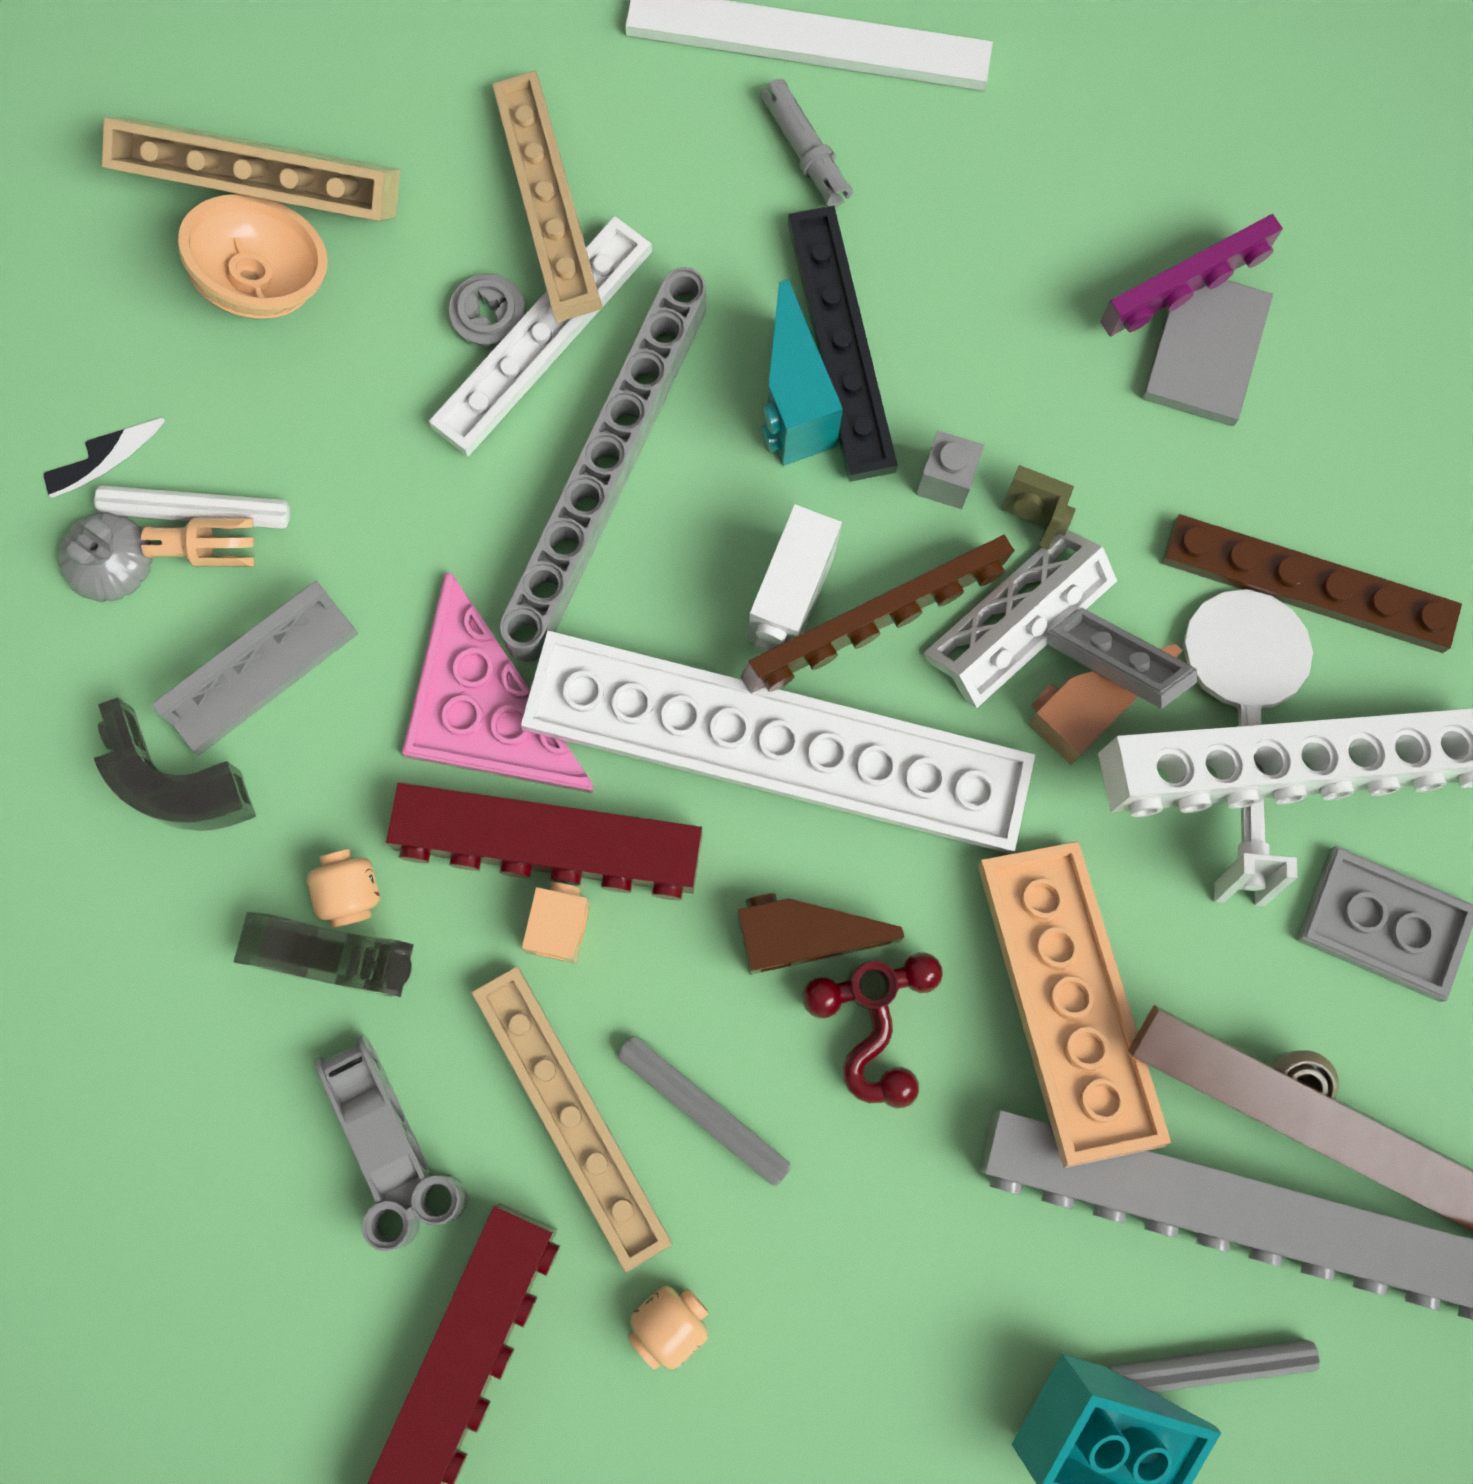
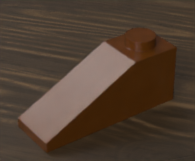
(798, 932)

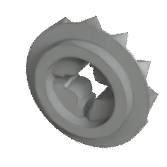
(494, 292)

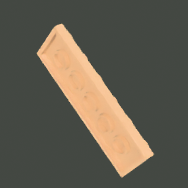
(1072, 1005)

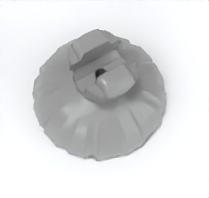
(113, 567)

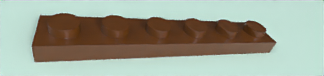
(1312, 583)
(863, 623)

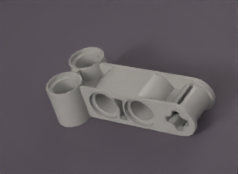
(384, 1145)

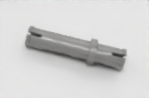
(815, 158)

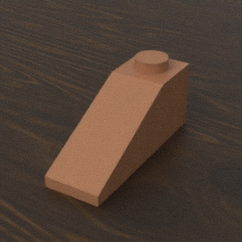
(1081, 710)

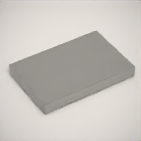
(1209, 352)
(1388, 924)

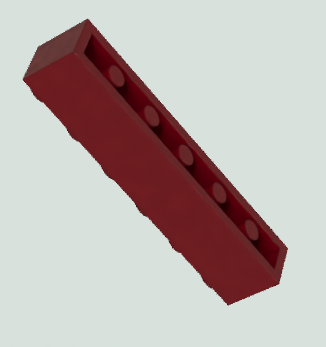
(544, 839)
(468, 1351)

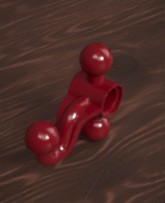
(824, 998)

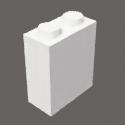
(793, 578)

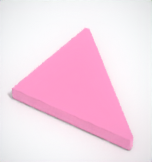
(475, 702)

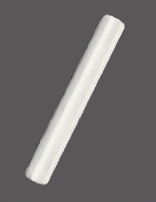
(187, 505)

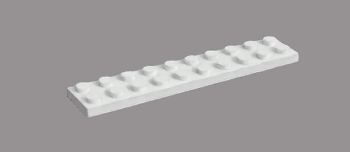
(779, 742)

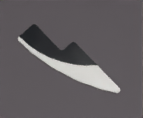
(104, 454)

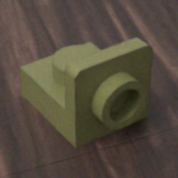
(1040, 501)

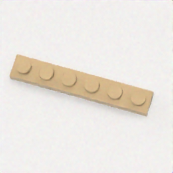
(547, 197)
(572, 1119)

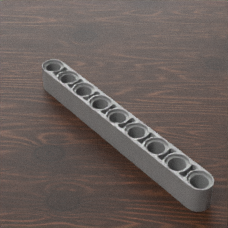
(605, 439)

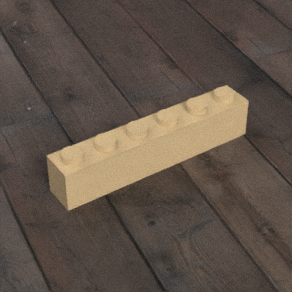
(250, 168)

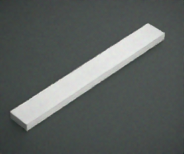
(814, 40)

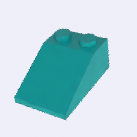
(802, 402)
(1109, 1431)

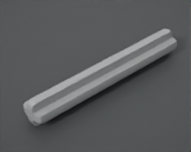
(704, 1111)
(1222, 1366)

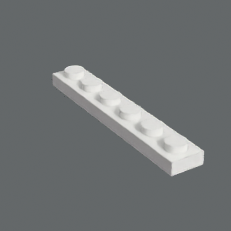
(534, 345)

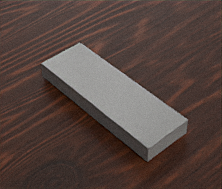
(1122, 657)

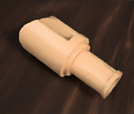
(197, 542)

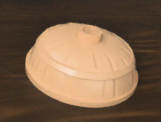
(251, 255)

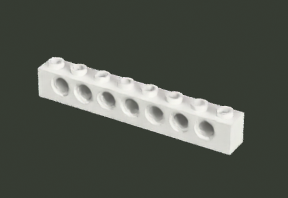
(1431, 747)

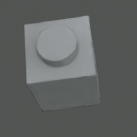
(950, 469)

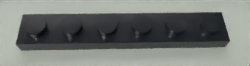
(842, 342)

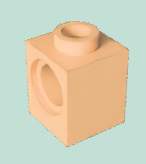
(557, 923)

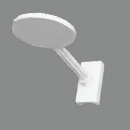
(1250, 657)

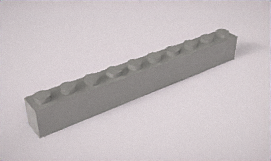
(1238, 1211)

